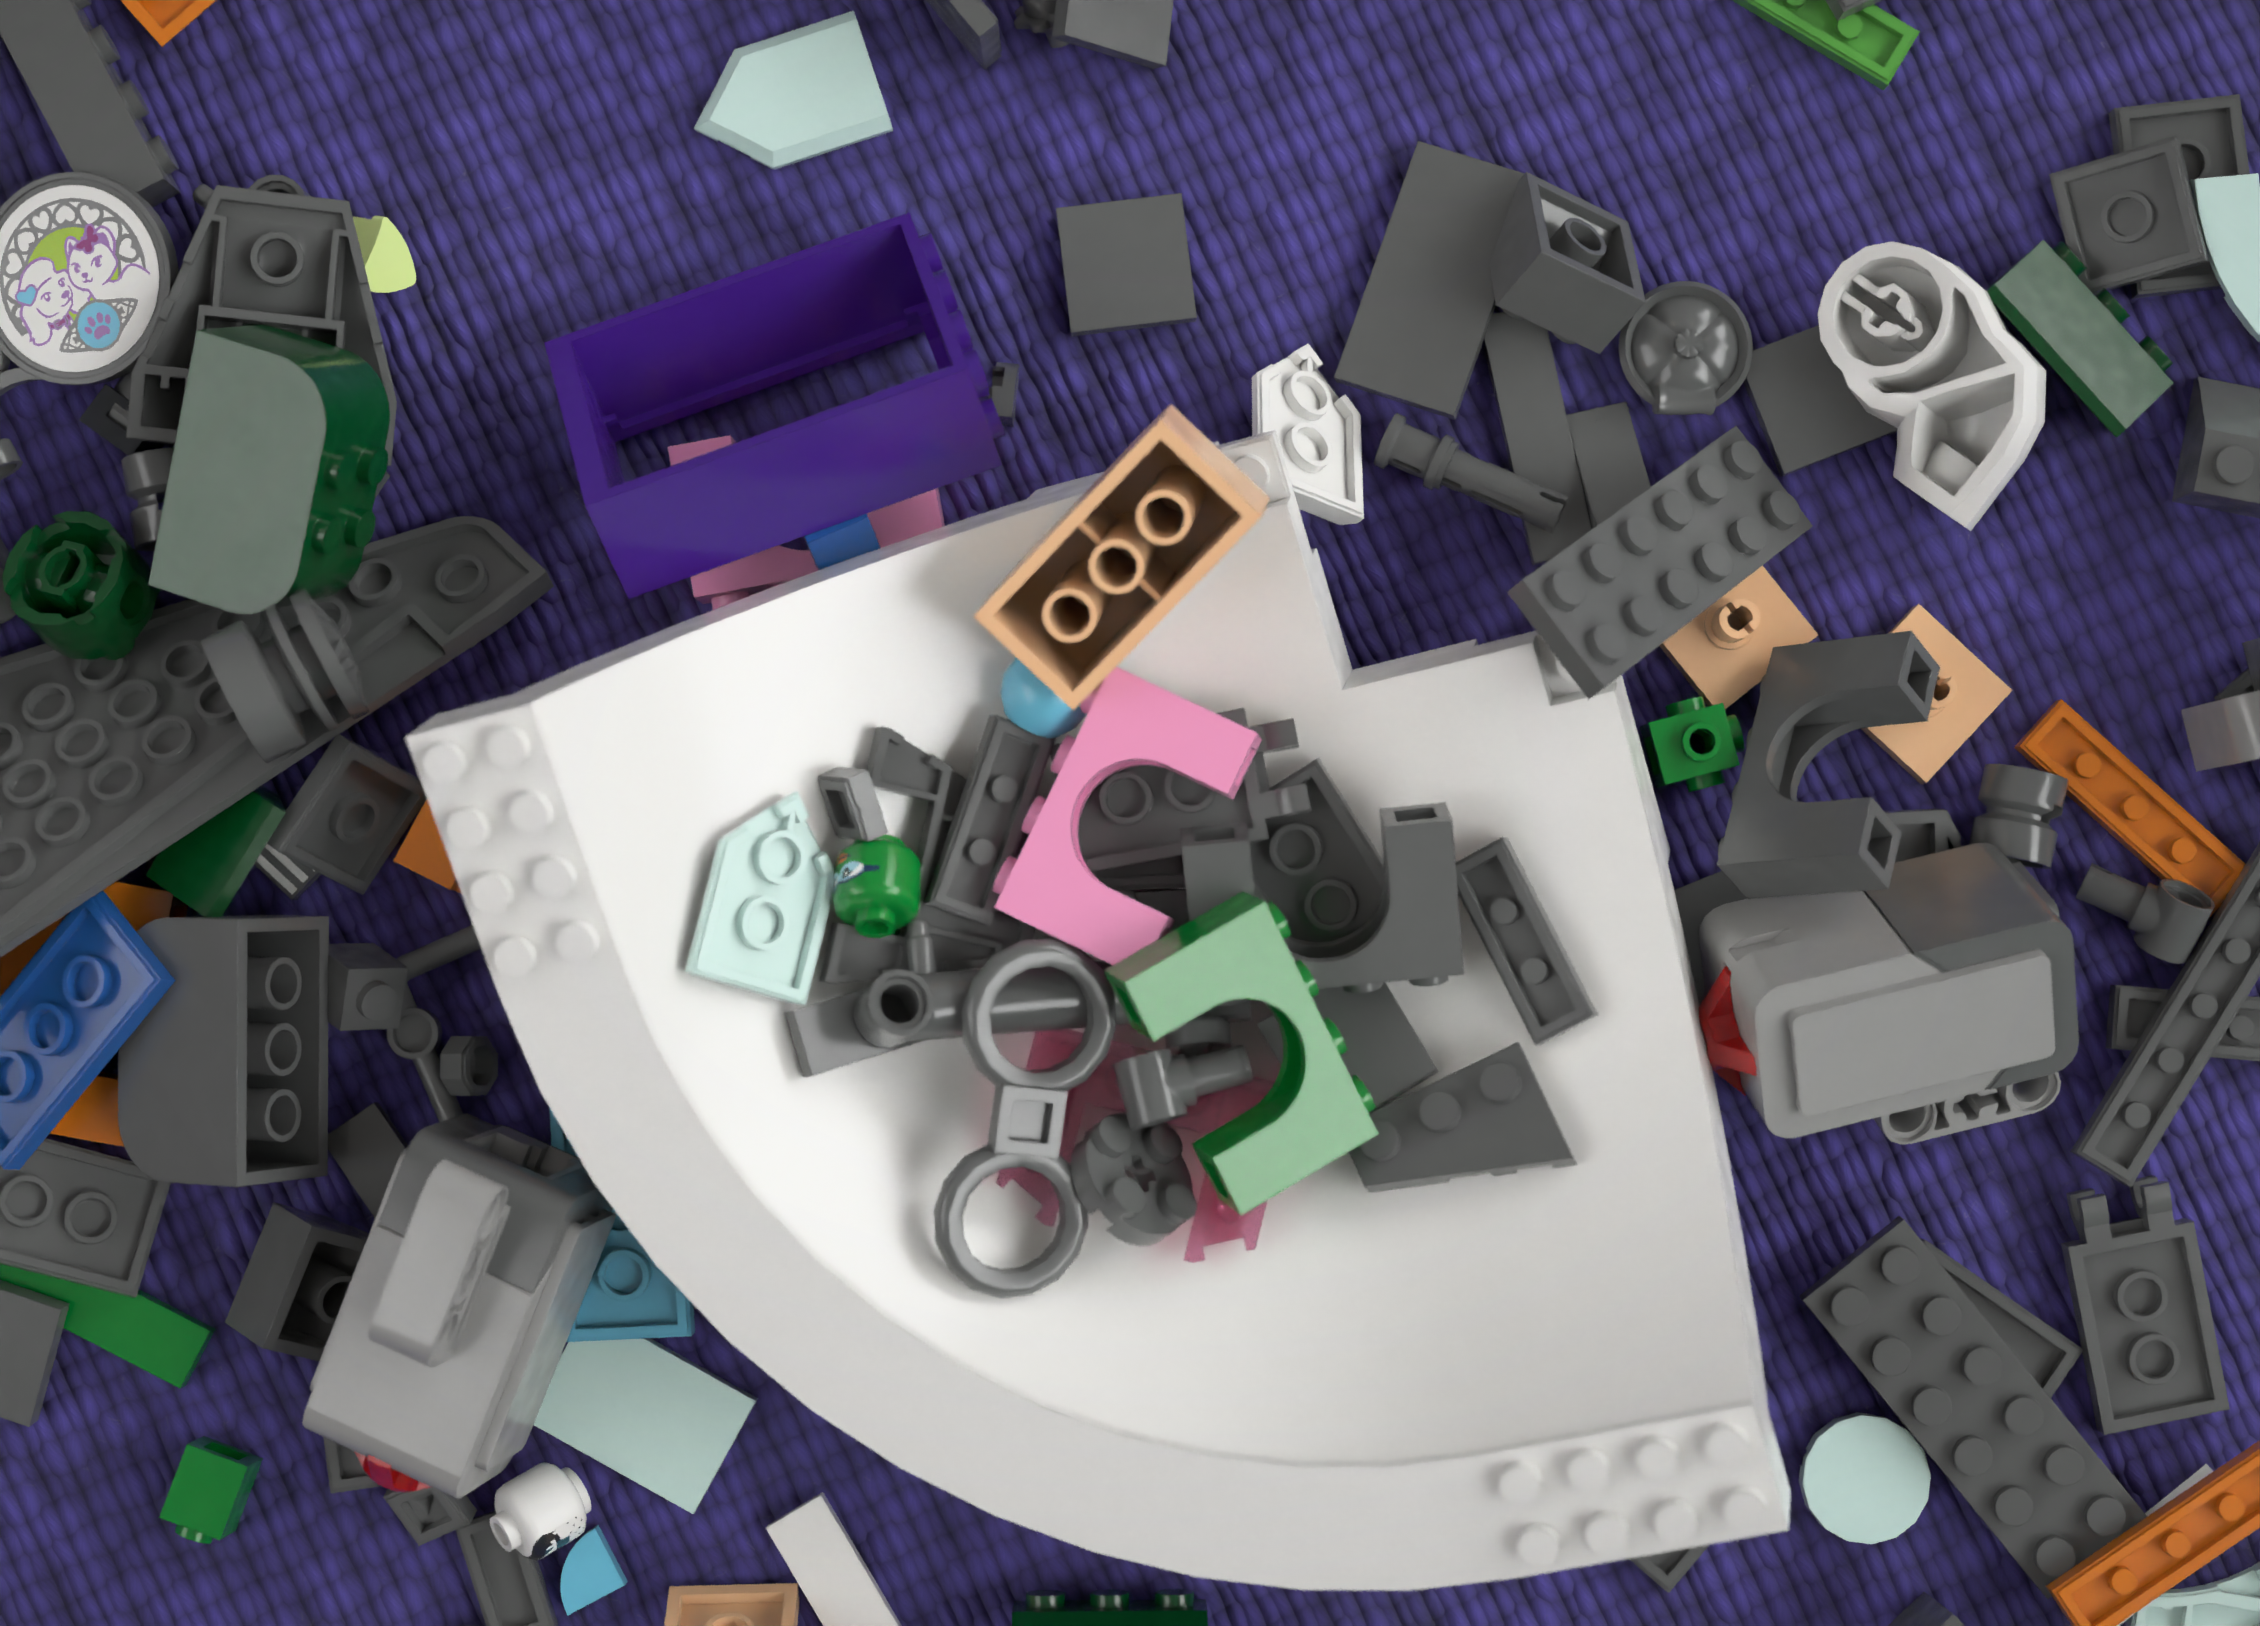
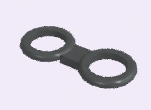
(1024, 1117)

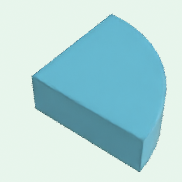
(589, 1572)

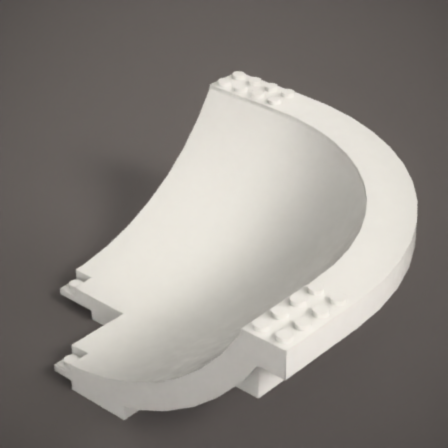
(1391, 1373)

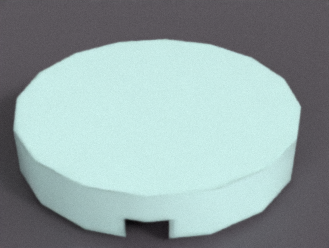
(1864, 1478)

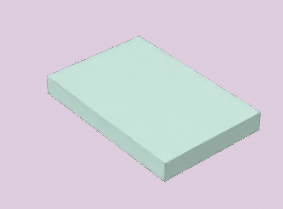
(645, 1414)

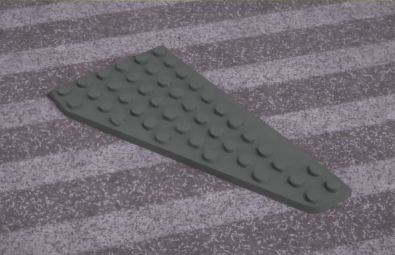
(145, 748)

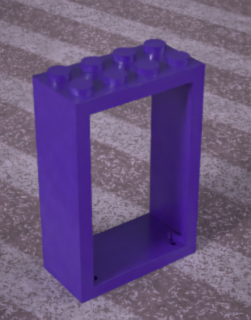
(747, 338)

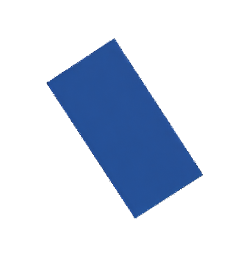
(69, 1019)

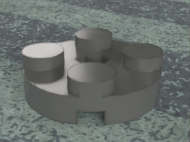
(1140, 1211)

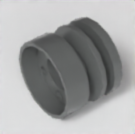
(285, 675)

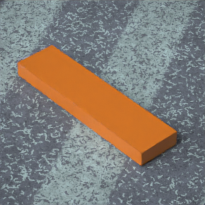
(2129, 803)
(2164, 1546)

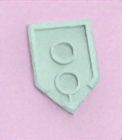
(797, 95)
(765, 906)

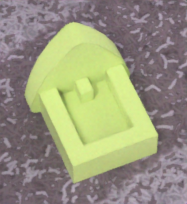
(384, 255)

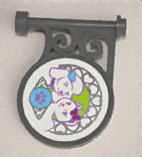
(78, 283)

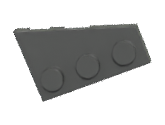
(1464, 1125)

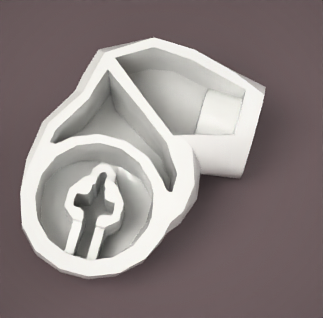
(1938, 366)

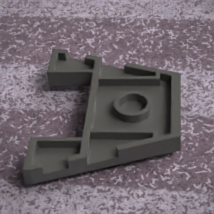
(957, 942)

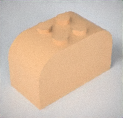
(1122, 557)

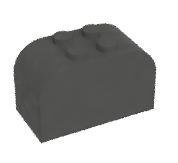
(235, 1054)

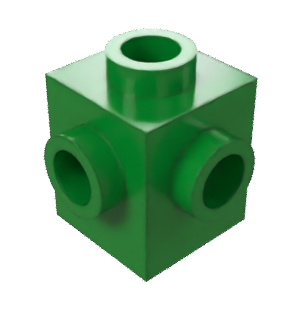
(1670, 750)

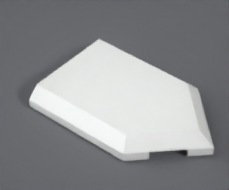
(1315, 435)

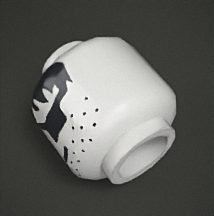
(540, 1511)

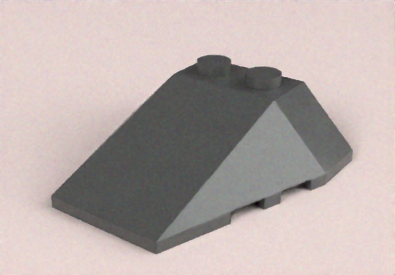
(259, 263)

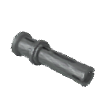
(1444, 464)

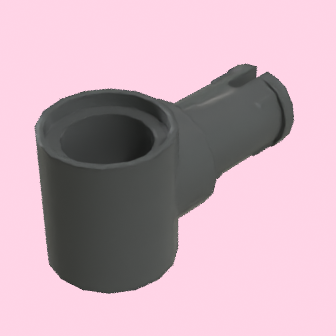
(2163, 916)
(1162, 1086)

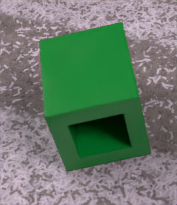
(210, 1490)

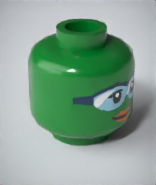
(877, 886)

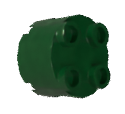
(80, 586)

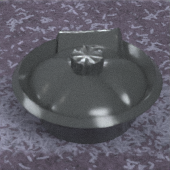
(1686, 348)

